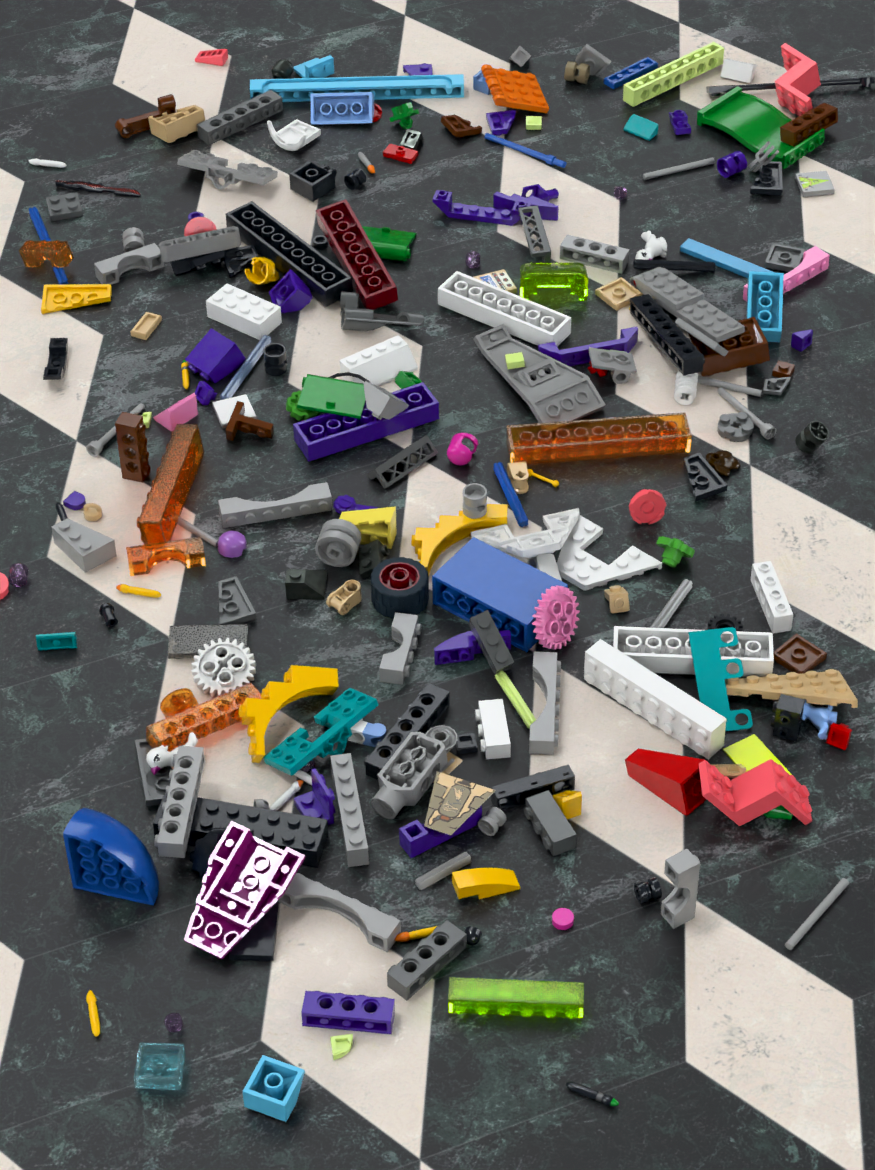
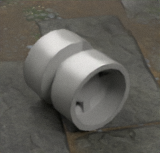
(132, 239)
(474, 501)

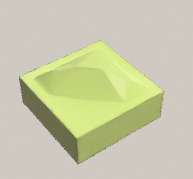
(533, 122)

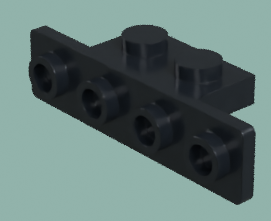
(198, 262)

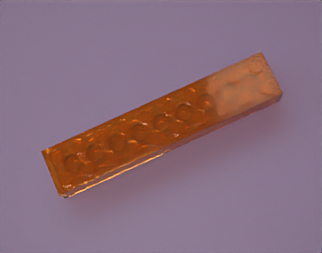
(599, 438)

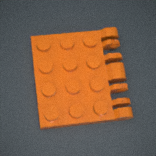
(515, 89)

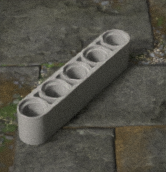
(200, 244)

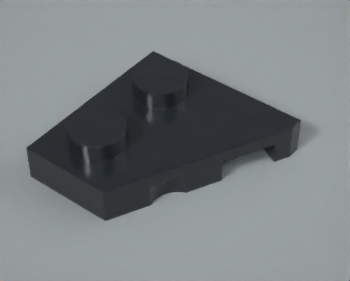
(238, 259)

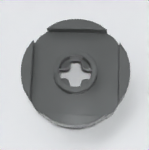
(727, 426)

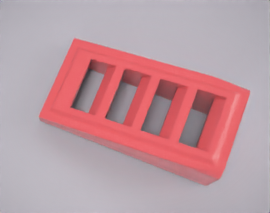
(213, 57)

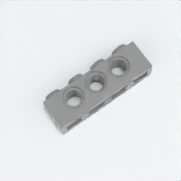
(594, 254)

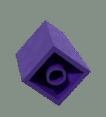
(215, 357)

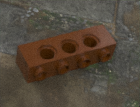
(808, 124)
(132, 447)

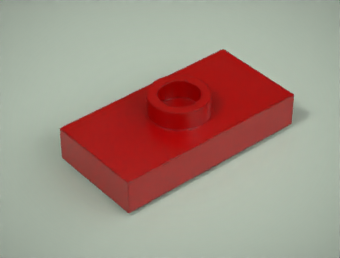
(400, 153)

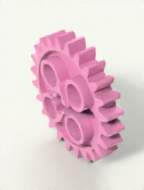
(555, 617)

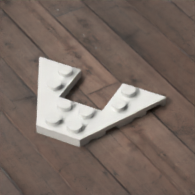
(530, 545)
(586, 570)

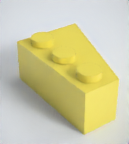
(374, 524)

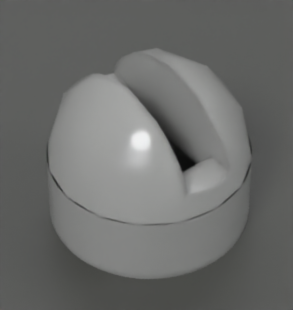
(260, 803)

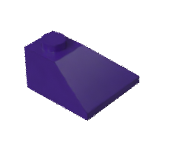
(290, 293)

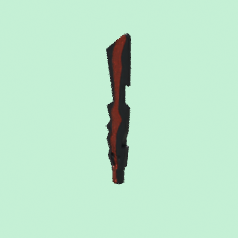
(99, 188)

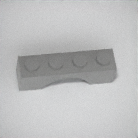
(145, 258)
(395, 665)
(681, 902)

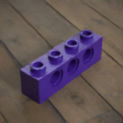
(339, 1017)

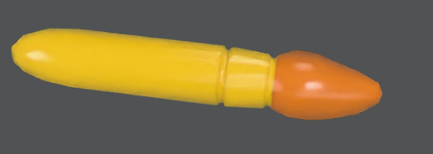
(422, 933)

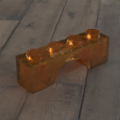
(186, 551)

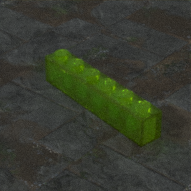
(516, 997)

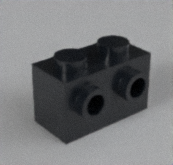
(787, 717)

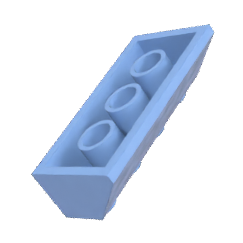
(342, 108)

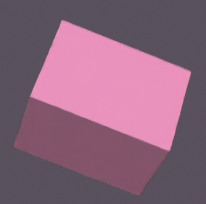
(178, 413)

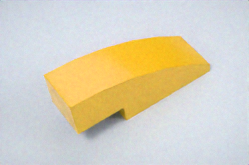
(484, 882)

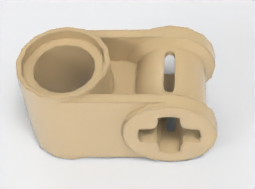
(518, 476)
(345, 597)

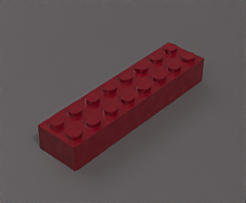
(357, 255)

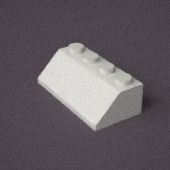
(380, 362)

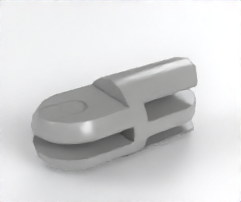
(762, 157)

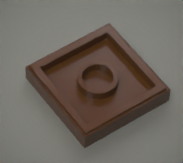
(799, 655)

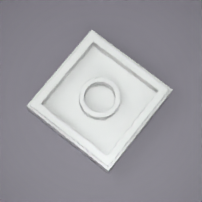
(225, 408)

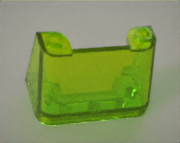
(553, 276)

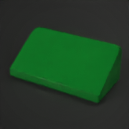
(406, 379)

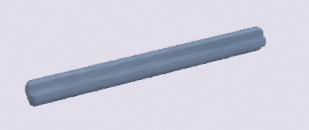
(246, 367)

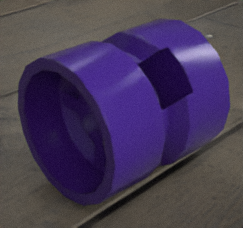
(732, 164)

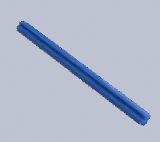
(43, 235)

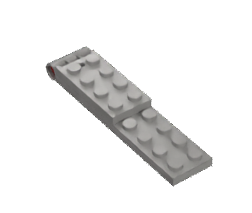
(686, 303)

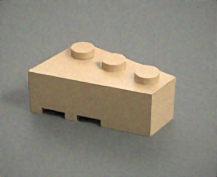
(178, 124)

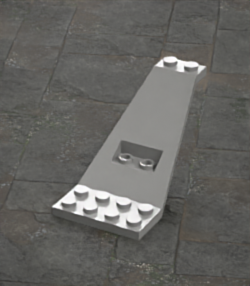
(552, 397)

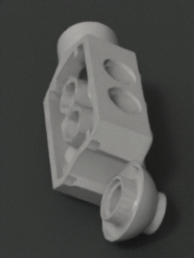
(412, 769)

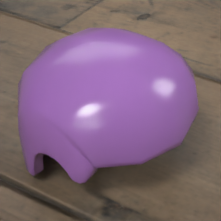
(231, 544)

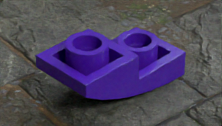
(679, 122)

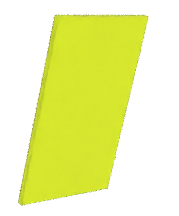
(751, 753)

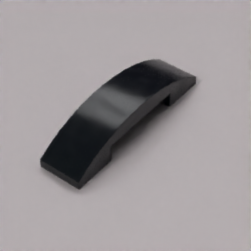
(57, 359)

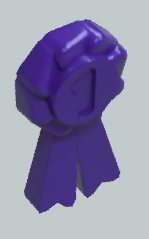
(348, 503)

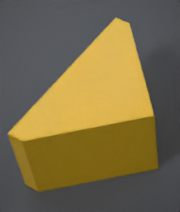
(569, 803)

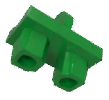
(403, 114)

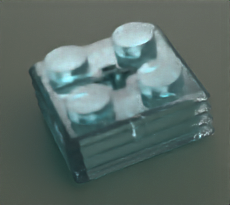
(171, 1062)

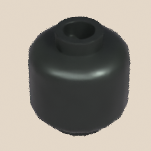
(282, 69)

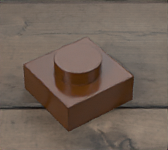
(783, 369)

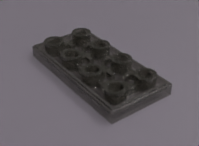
(187, 639)

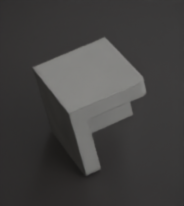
(520, 56)

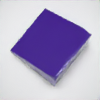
(801, 339)

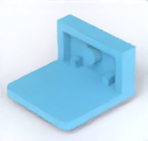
(316, 68)

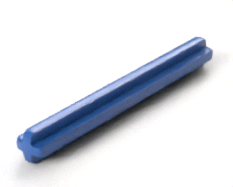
(510, 494)

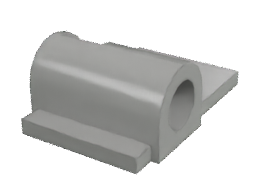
(618, 362)

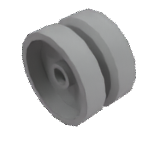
(338, 542)

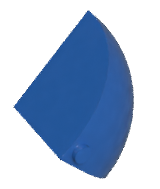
(109, 858)

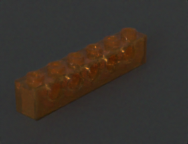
(200, 719)

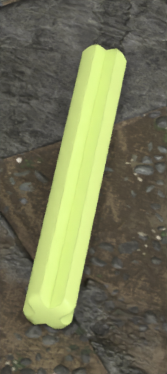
(515, 698)

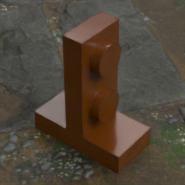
(247, 424)

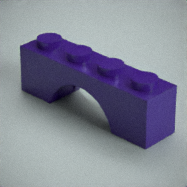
(417, 839)

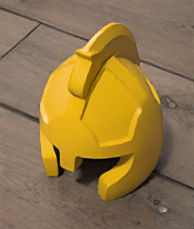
(262, 271)

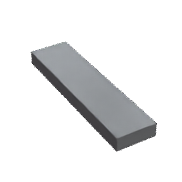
(701, 337)

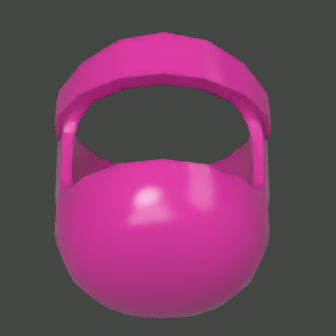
(459, 453)

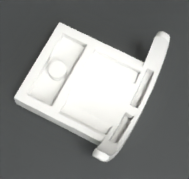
(293, 135)

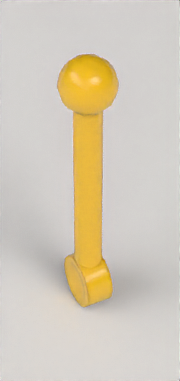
(555, 483)

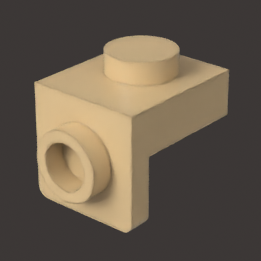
(617, 599)

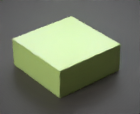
(514, 360)

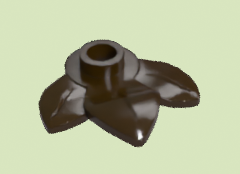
(722, 462)

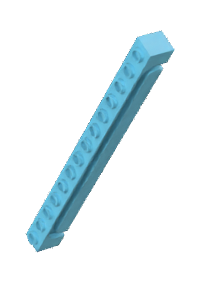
(381, 86)

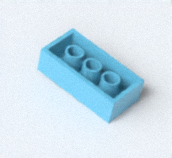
(766, 302)

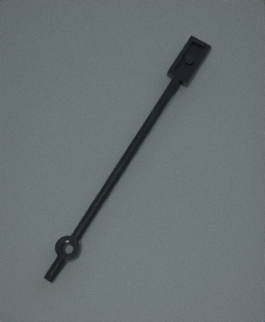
(716, 90)

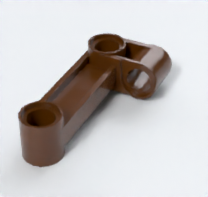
(140, 123)

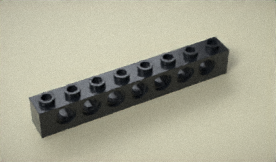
(666, 335)

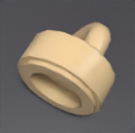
(92, 512)

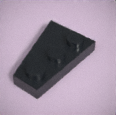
(769, 180)
(702, 477)

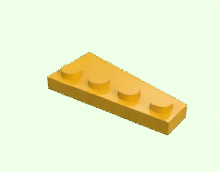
(73, 296)

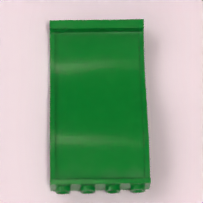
(754, 124)

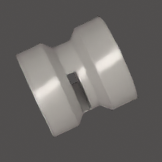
(492, 821)

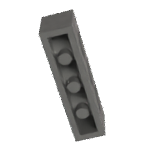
(426, 960)

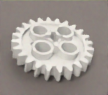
(209, 660)

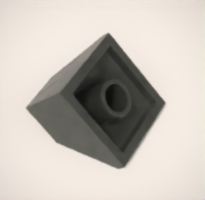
(305, 584)

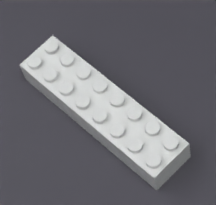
(498, 307)
(670, 650)
(655, 699)

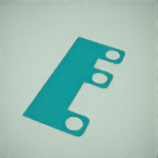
(712, 672)

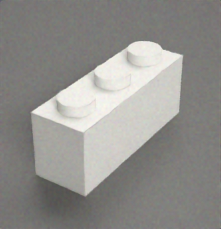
(493, 729)

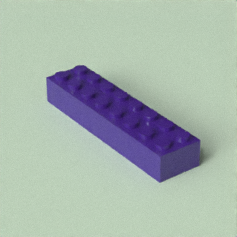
(335, 433)

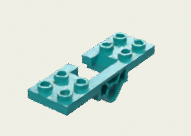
(338, 716)

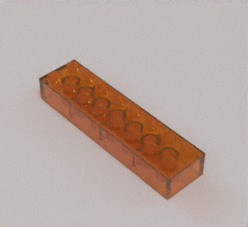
(171, 485)

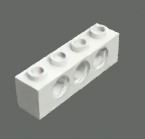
(771, 597)

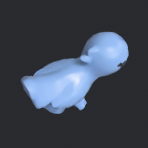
(820, 717)

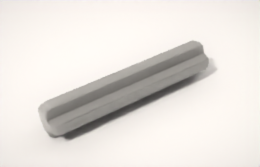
(443, 870)

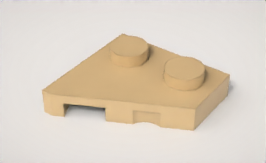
(730, 770)

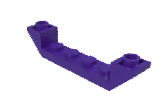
(443, 201)
(580, 354)

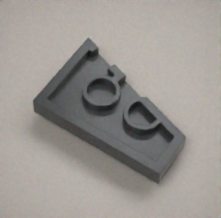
(234, 603)

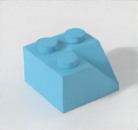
(273, 1088)

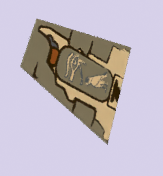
(453, 802)

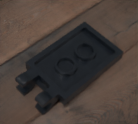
(260, 940)

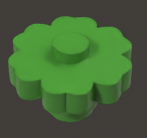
(299, 413)
(674, 550)

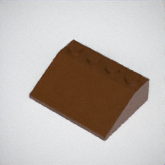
(743, 350)

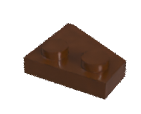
(459, 127)

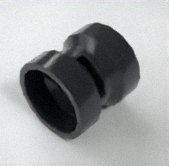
(355, 178)
(647, 890)

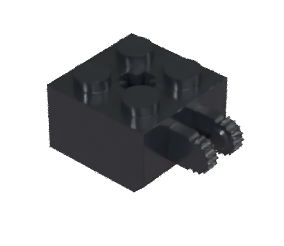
(312, 180)

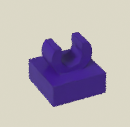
(204, 393)

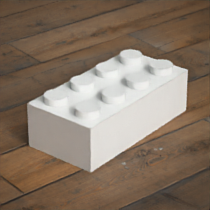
(243, 311)

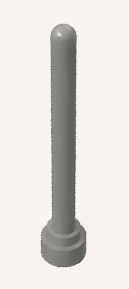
(767, 430)
(94, 448)

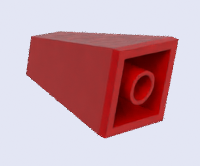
(669, 777)

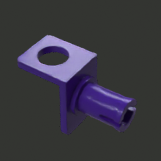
(539, 192)

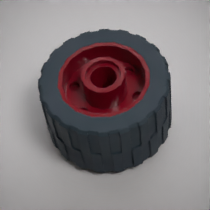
(399, 587)

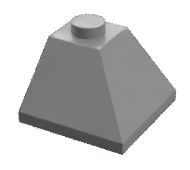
(382, 402)

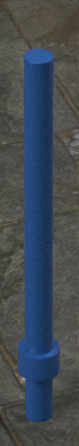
(550, 159)

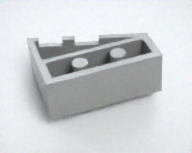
(83, 544)

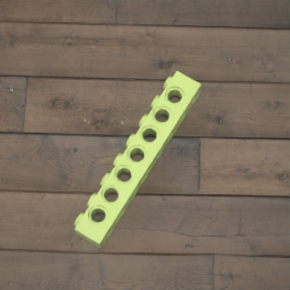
(673, 74)

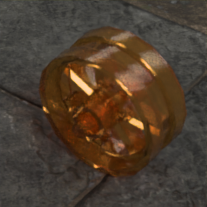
(177, 702)

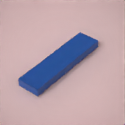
(630, 73)

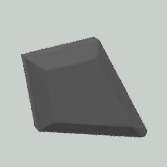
(776, 386)

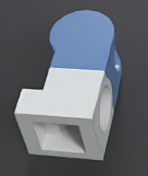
(367, 733)

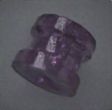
(18, 575)

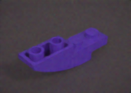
(463, 647)

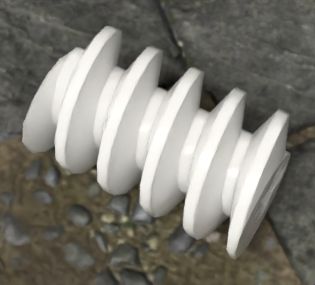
(685, 388)

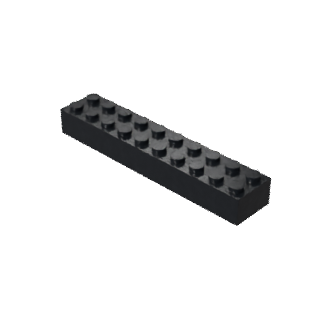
(290, 252)

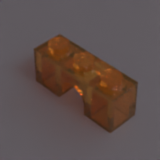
(36, 252)

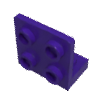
(317, 802)

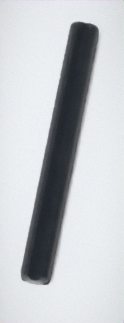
(675, 265)

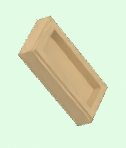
(146, 325)

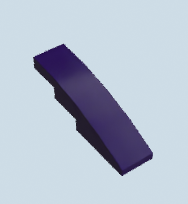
(547, 210)

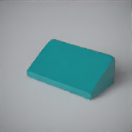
(641, 127)
(56, 641)

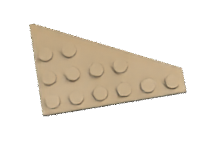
(814, 686)

